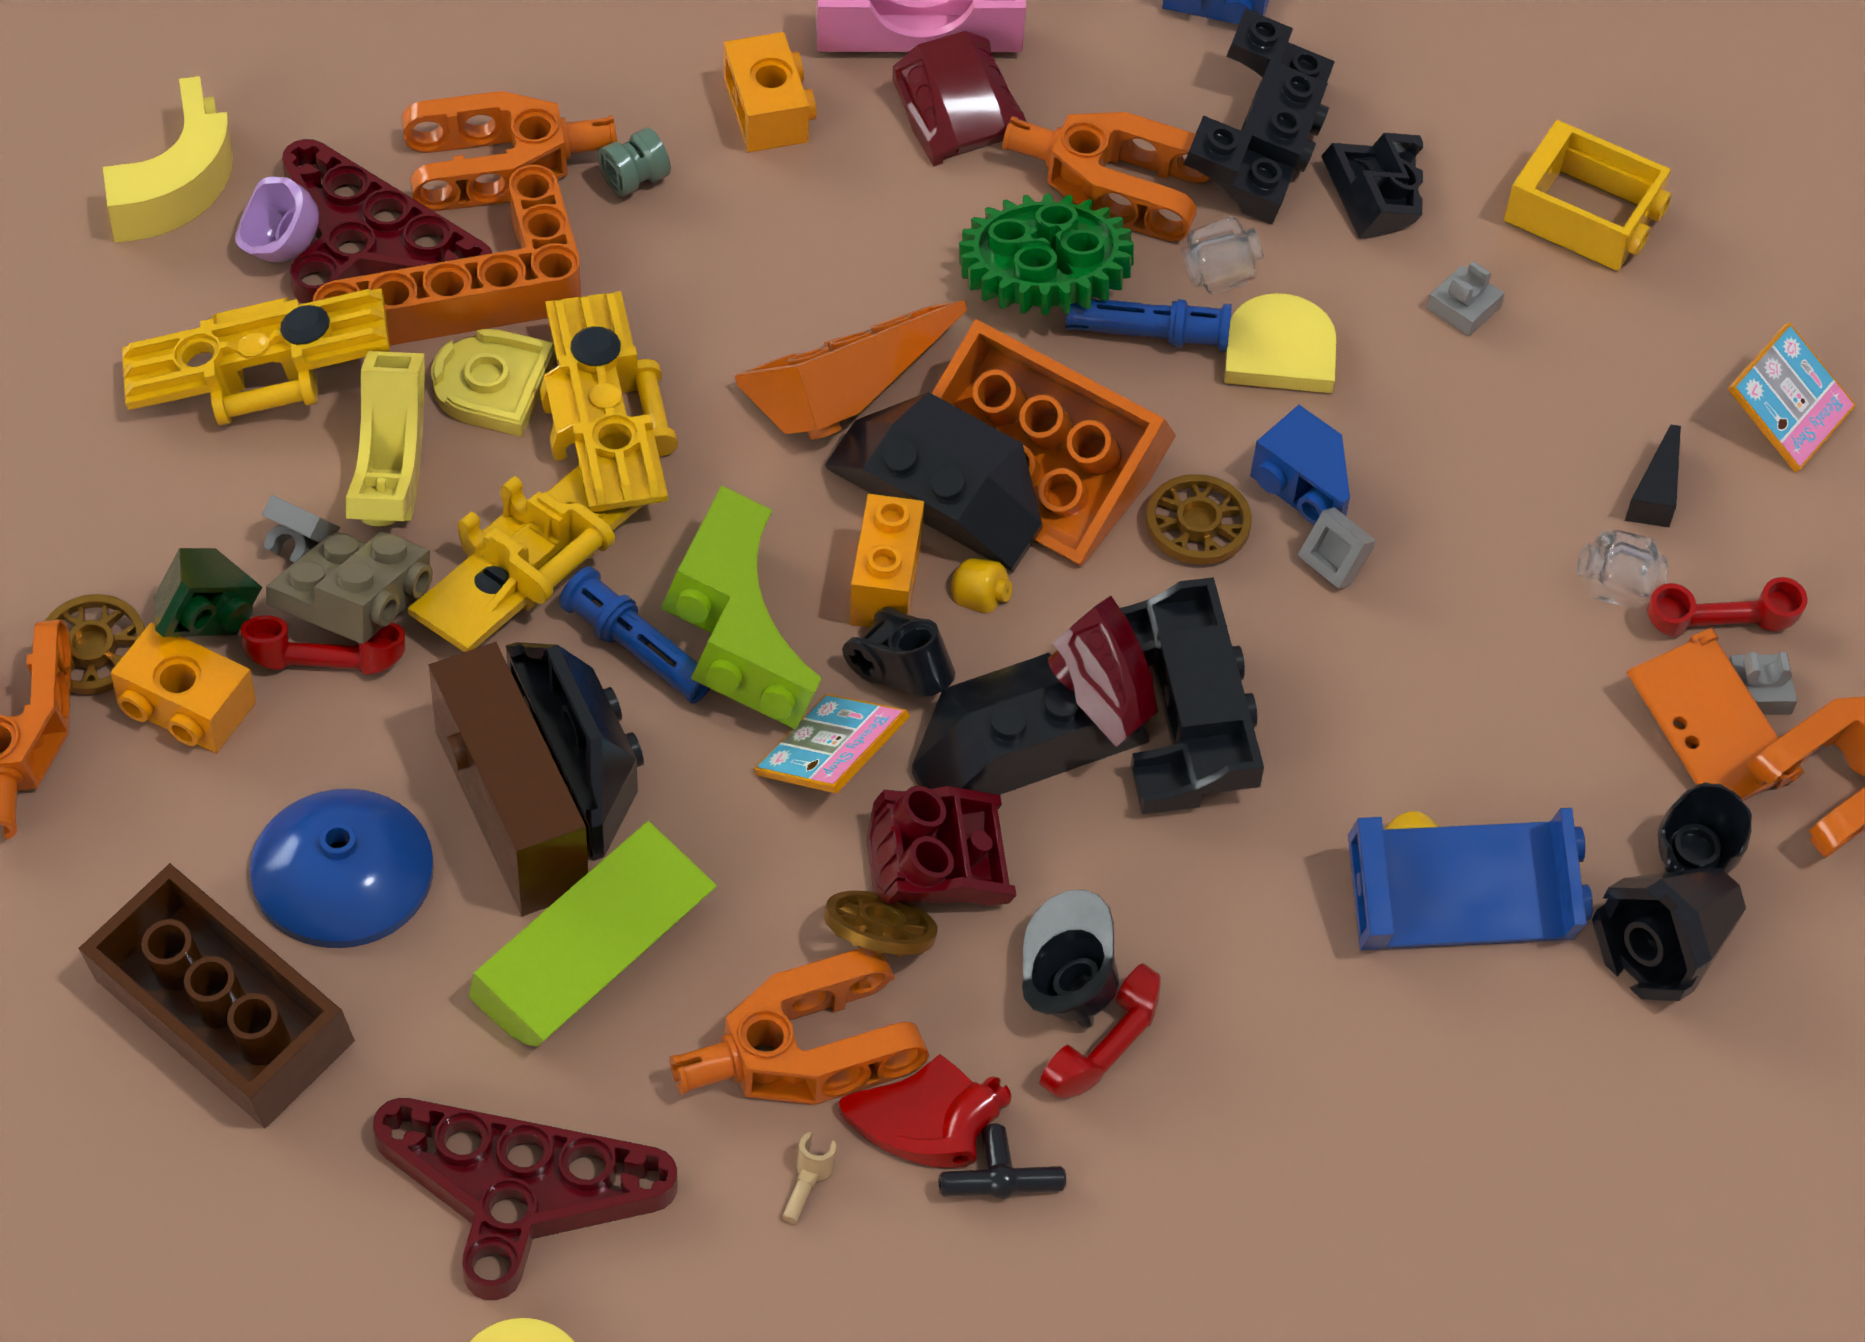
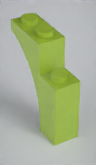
(722, 595)

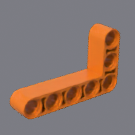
(489, 287)

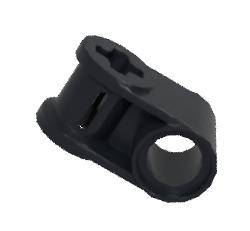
(901, 654)

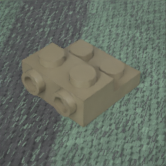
(353, 584)

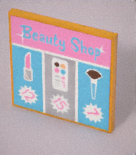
(1791, 397)
(831, 743)

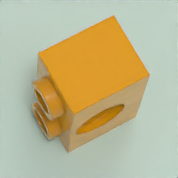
(768, 91)
(886, 557)
(214, 696)

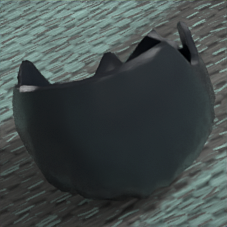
(1705, 830)

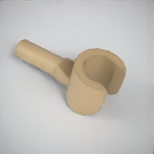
(810, 1170)

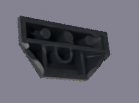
(961, 468)
(1010, 732)
(582, 735)

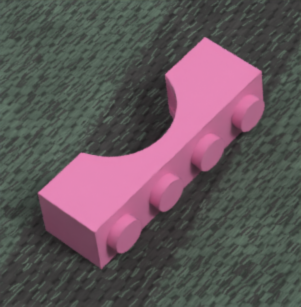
(906, 23)

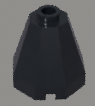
(1667, 928)

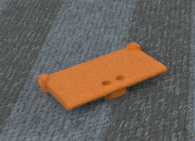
(1716, 711)

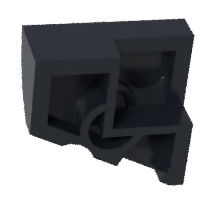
(1378, 182)

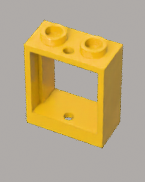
(1598, 164)

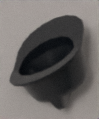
(1070, 957)

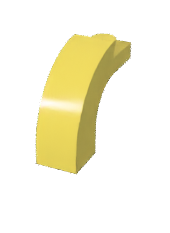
(180, 183)
(389, 439)

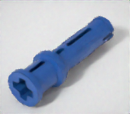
(1176, 322)
(613, 624)

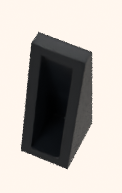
(1657, 492)

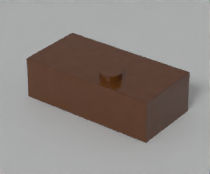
(508, 777)
(217, 995)

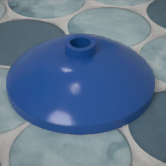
(344, 892)

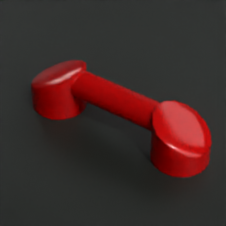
(1778, 608)
(267, 644)
(1073, 1073)

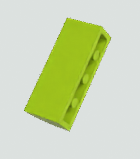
(588, 936)

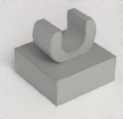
(1466, 298)
(294, 524)
(1336, 548)
(1768, 681)

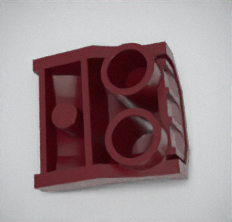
(954, 95)
(1106, 671)
(938, 847)

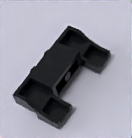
(1274, 140)
(1201, 699)

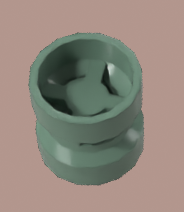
(634, 162)

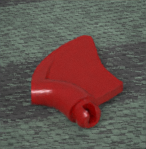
(928, 1115)

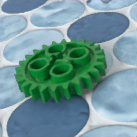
(1046, 254)

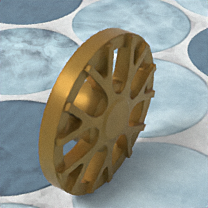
(1198, 519)
(93, 640)
(880, 926)

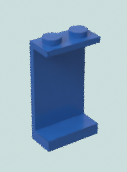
(1468, 883)

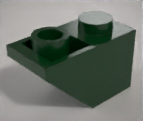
(203, 595)

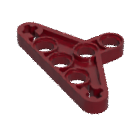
(352, 218)
(549, 1190)

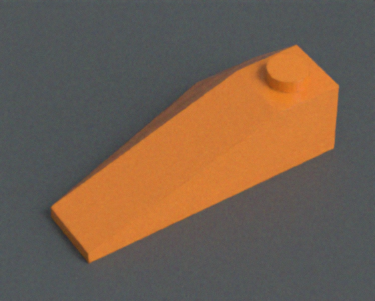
(840, 380)

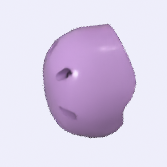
(277, 220)

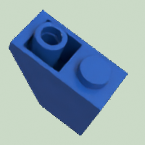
(1303, 464)

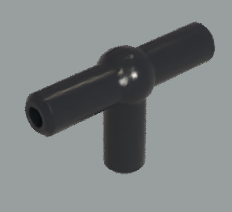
(1001, 1178)

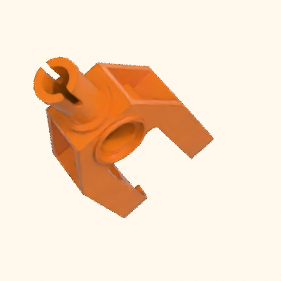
(526, 122)
(1091, 140)
(1835, 724)
(39, 732)
(812, 1074)

